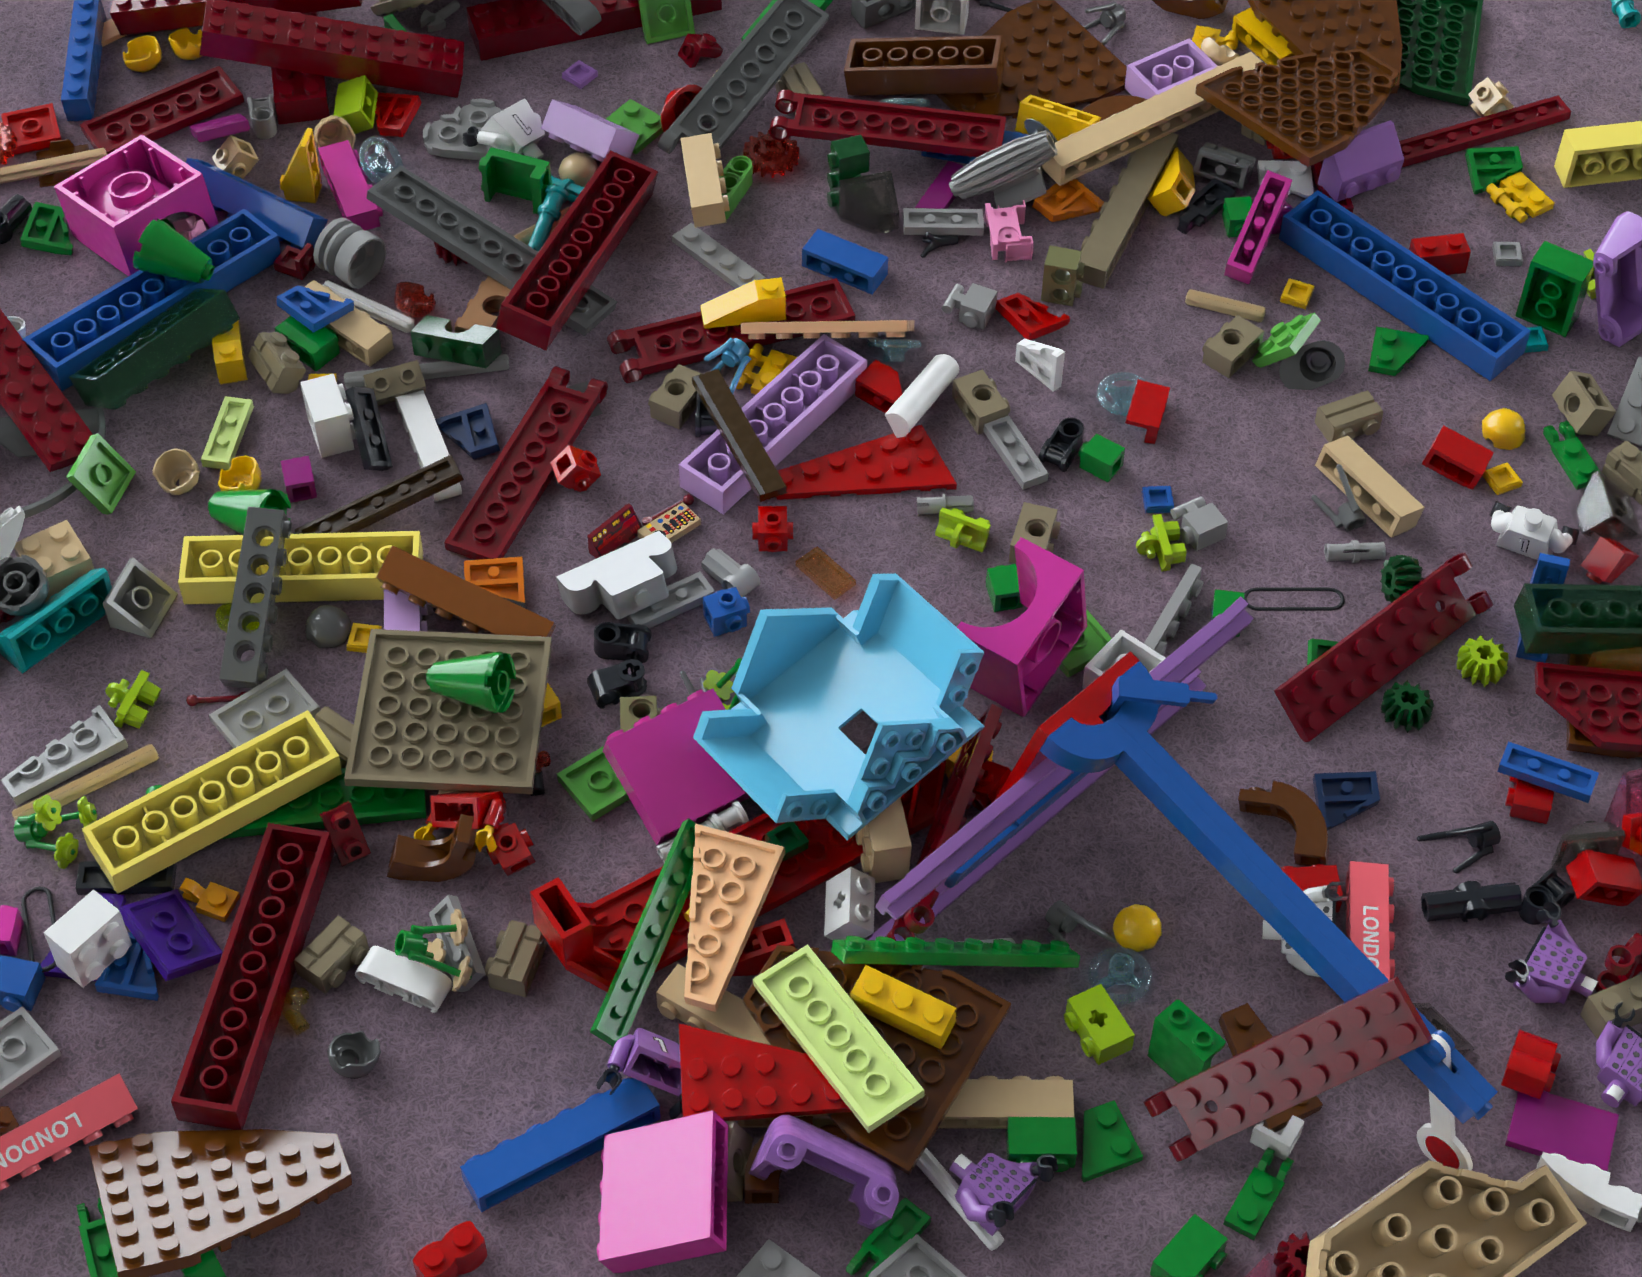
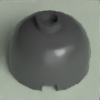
(22, 585)

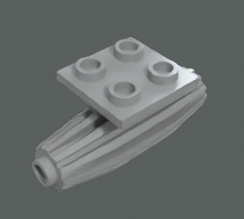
(1008, 171)

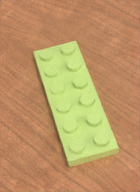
(838, 1038)

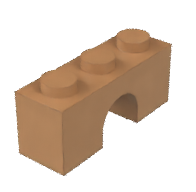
(479, 309)

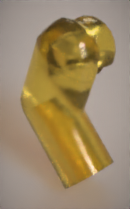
(292, 1006)

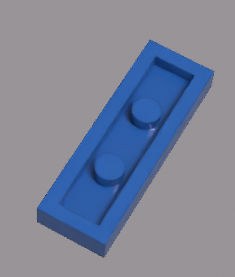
(1548, 772)

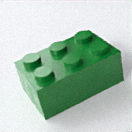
(1555, 288)

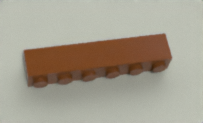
(458, 598)

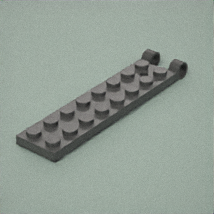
(748, 73)

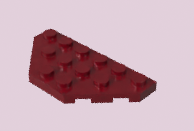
(1595, 701)

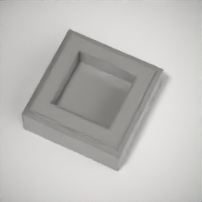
(1507, 254)

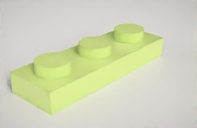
(227, 432)

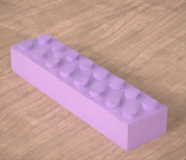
(780, 416)

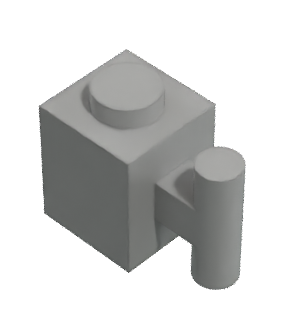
(974, 307)
(1200, 523)

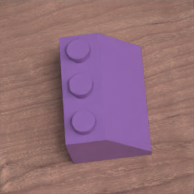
(1365, 164)

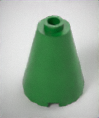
(171, 254)
(232, 506)
(475, 680)

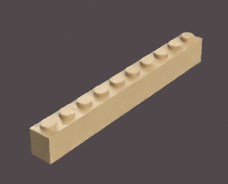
(1136, 126)
(989, 1103)

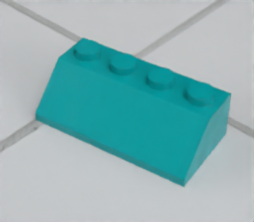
(56, 620)

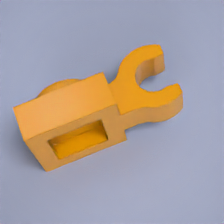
(213, 901)

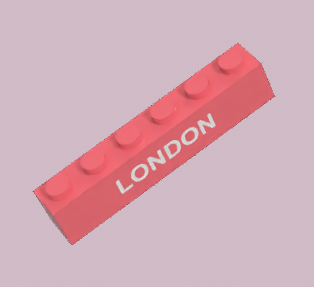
(1370, 913)
(63, 1126)

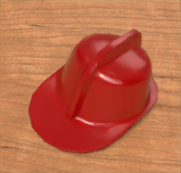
(676, 103)

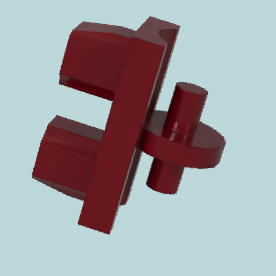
(345, 833)

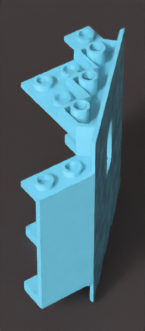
(817, 672)

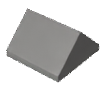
(138, 600)

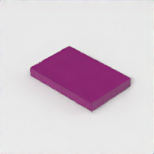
(219, 127)
(1562, 1128)

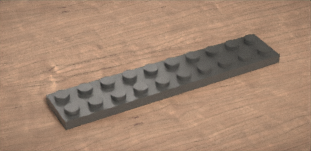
(473, 238)

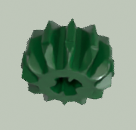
(1399, 576)
(1407, 706)

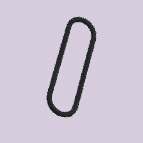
(1342, 599)
(26, 922)

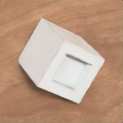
(1281, 1141)

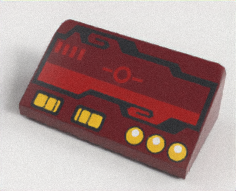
(614, 532)

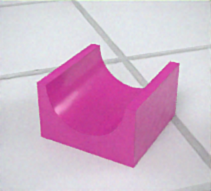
(124, 192)
(1030, 649)

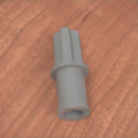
(933, 505)

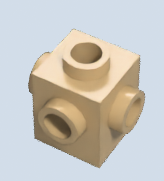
(1489, 98)
(235, 157)

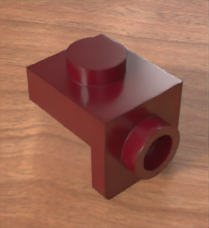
(699, 46)
(295, 261)

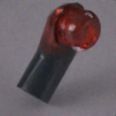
(543, 760)

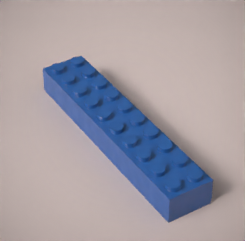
(239, 250)
(1404, 285)

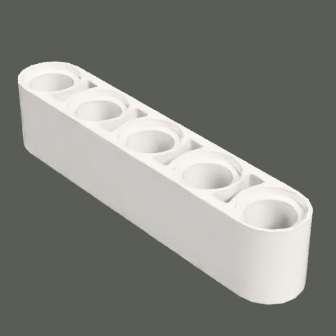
(424, 435)

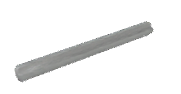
(434, 370)

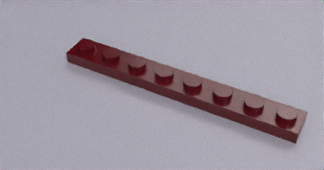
(1484, 130)

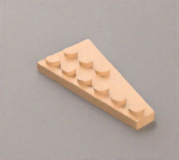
(838, 329)
(725, 900)

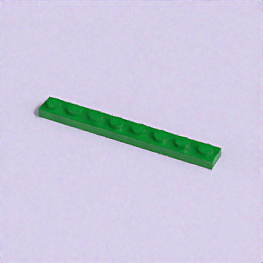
(648, 940)
(947, 952)

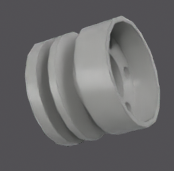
(349, 252)

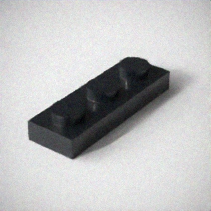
(369, 429)
(91, 877)

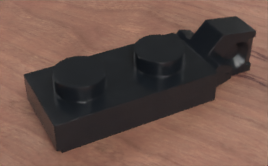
(1204, 205)

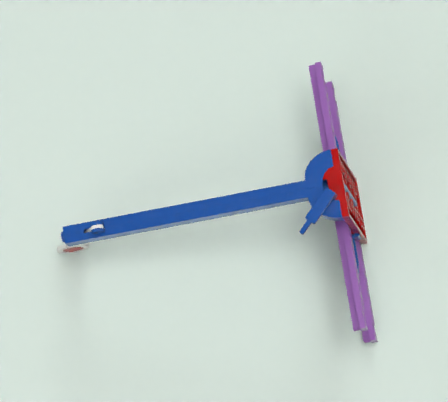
(1113, 726)

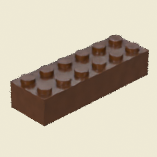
(924, 65)

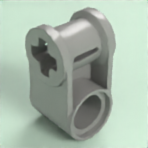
(263, 115)

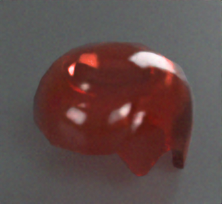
(412, 301)

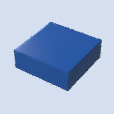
(1157, 499)

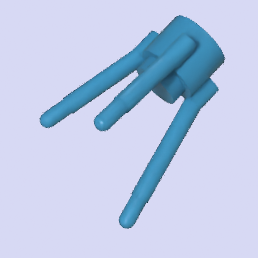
(734, 353)

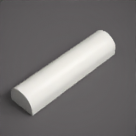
(921, 394)

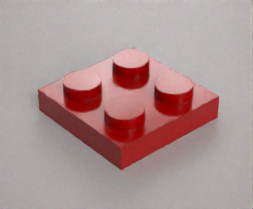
(33, 127)

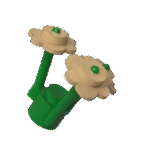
(417, 948)

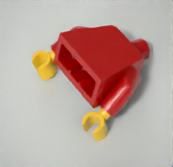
(485, 808)

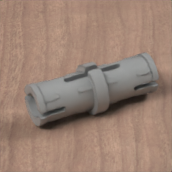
(1375, 550)

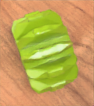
(1482, 661)

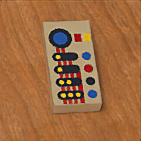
(672, 524)

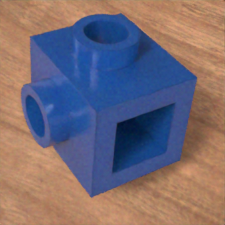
(725, 611)

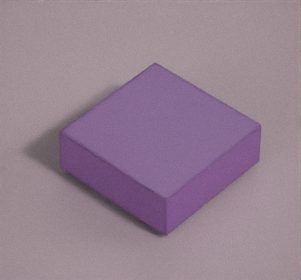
(579, 74)

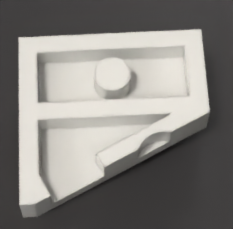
(1299, 173)
(1042, 362)

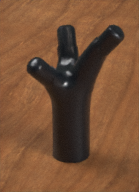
(937, 241)

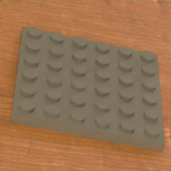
(437, 743)

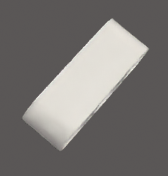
(404, 977)

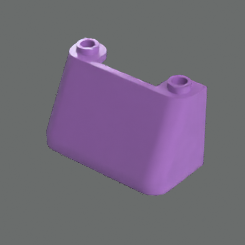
(1620, 280)
(794, 1140)

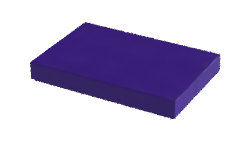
(171, 934)

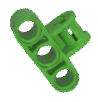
(738, 179)

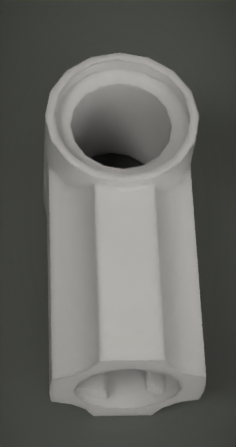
(729, 572)

